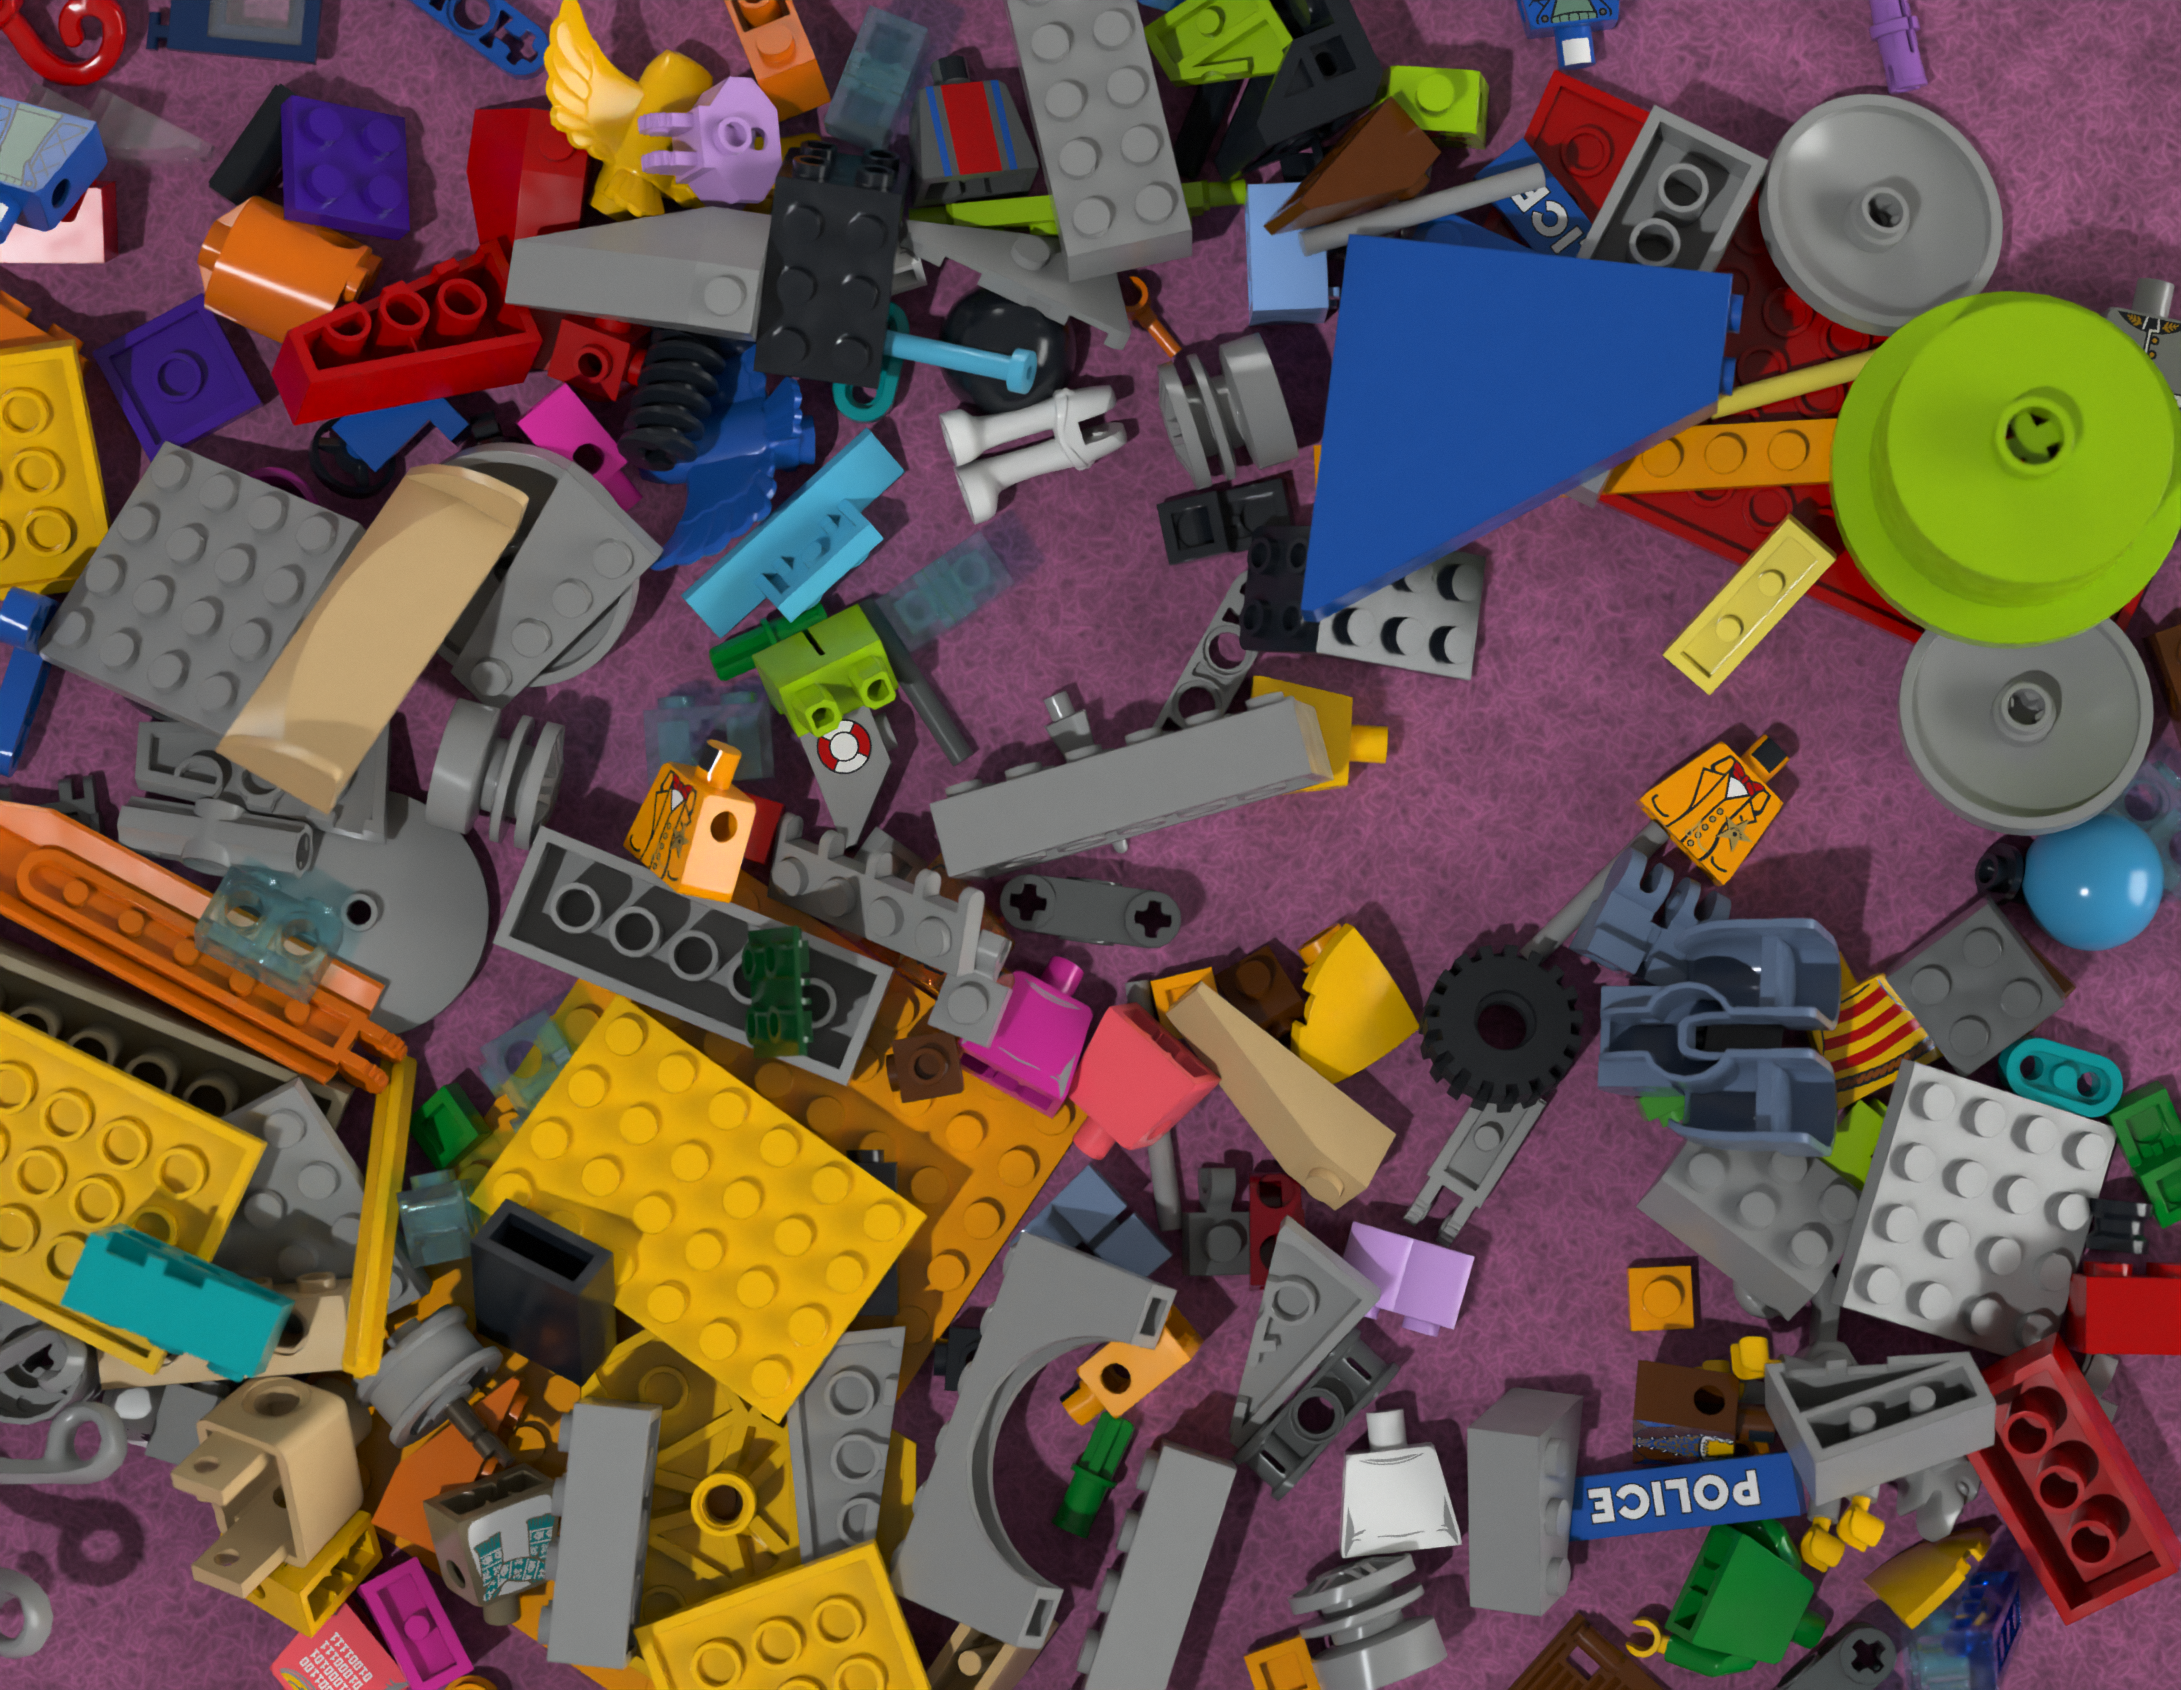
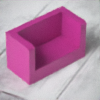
(415, 1626)

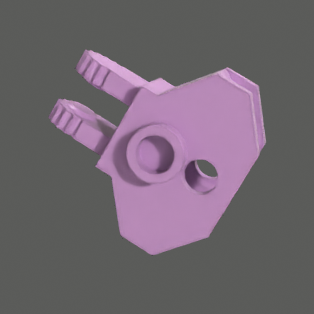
(717, 142)

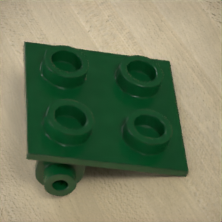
(774, 968)

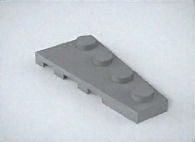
(560, 581)
(185, 765)
(843, 1440)

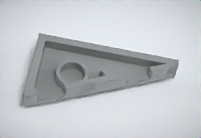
(1025, 271)
(1304, 1313)

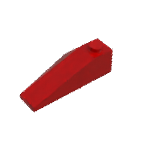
(524, 186)

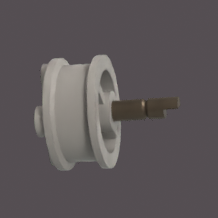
(431, 1379)

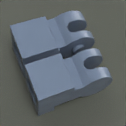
(1619, 924)
(1088, 1213)

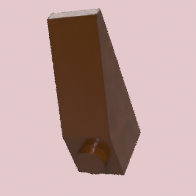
(1366, 169)

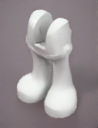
(985, 478)

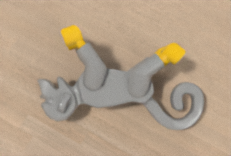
(1934, 1491)

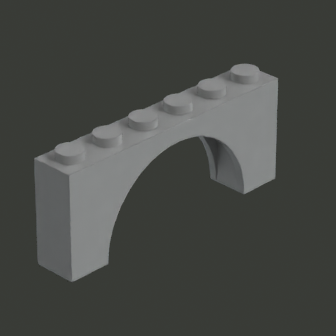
(956, 1545)

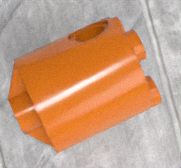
(280, 270)

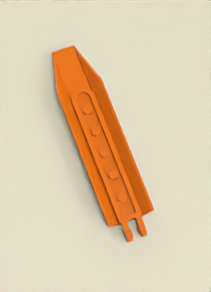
(141, 928)

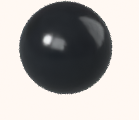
(1001, 326)

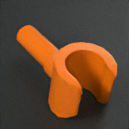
(1148, 319)

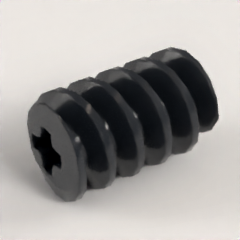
(670, 402)

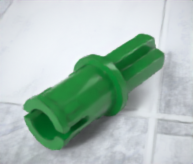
(734, 655)
(1094, 1475)

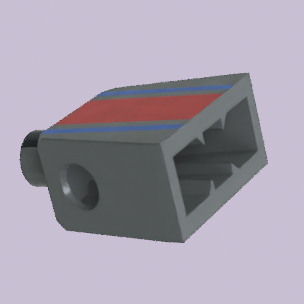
(967, 139)

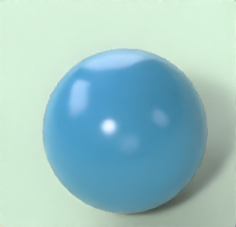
(2092, 884)

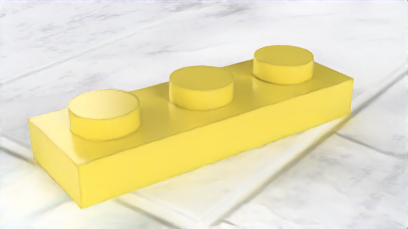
(1749, 604)

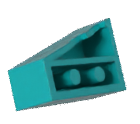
(177, 1301)

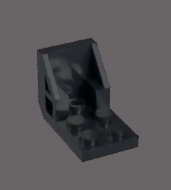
(1316, 91)

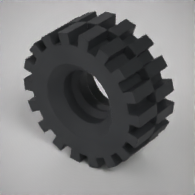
(1493, 1073)

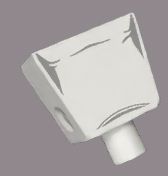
(1394, 1493)

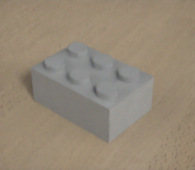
(1757, 1217)

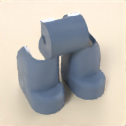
(1738, 1097)

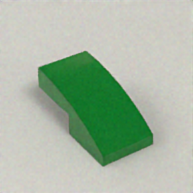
(2151, 1145)

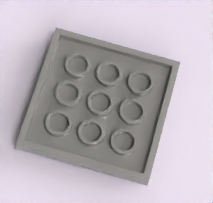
(197, 589)
(302, 1204)
(1972, 1212)

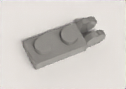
(1472, 1162)

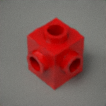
(599, 356)

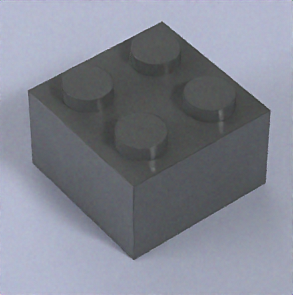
(1975, 986)

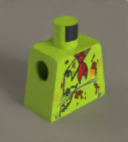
(1441, 101)

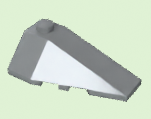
(664, 271)

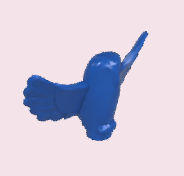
(736, 461)

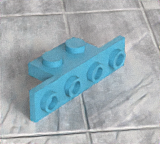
(802, 542)

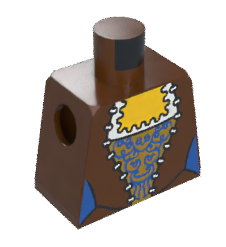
(1692, 1415)

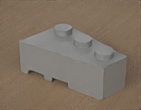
(1878, 1421)

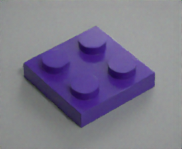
(344, 168)
(178, 377)

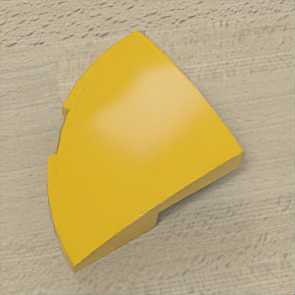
(1351, 1010)
(1927, 1574)

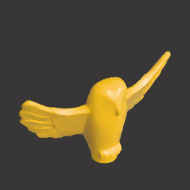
(601, 110)

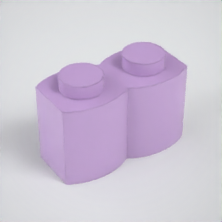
(1413, 1276)

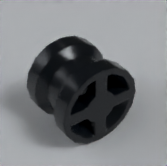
(2119, 1226)

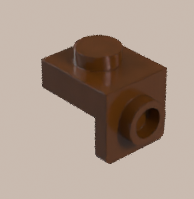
(1263, 994)
(925, 1067)

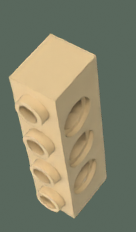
(319, 1304)

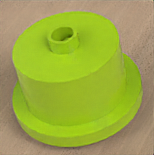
(1950, 513)

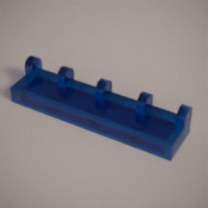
(1987, 1627)

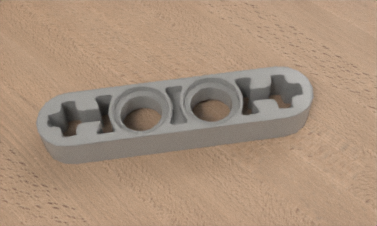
(1202, 671)

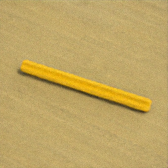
(379, 1221)

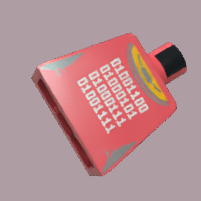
(340, 1656)

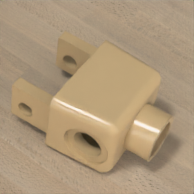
(269, 1445)

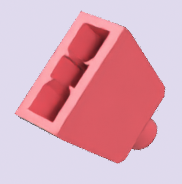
(1134, 1082)

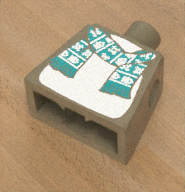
(494, 1538)

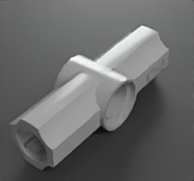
(215, 836)

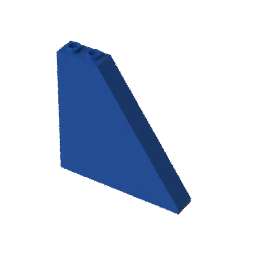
(1491, 388)

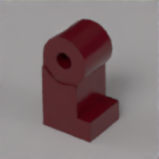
(1270, 1200)

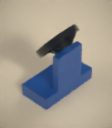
(376, 438)

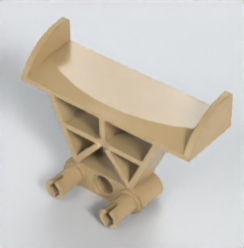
(374, 631)

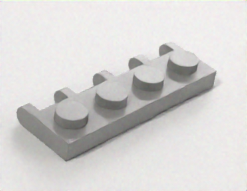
(874, 902)

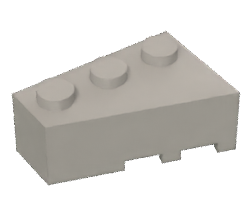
(1522, 1499)

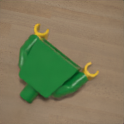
(1738, 1603)

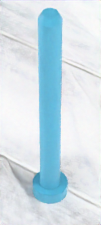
(1016, 370)

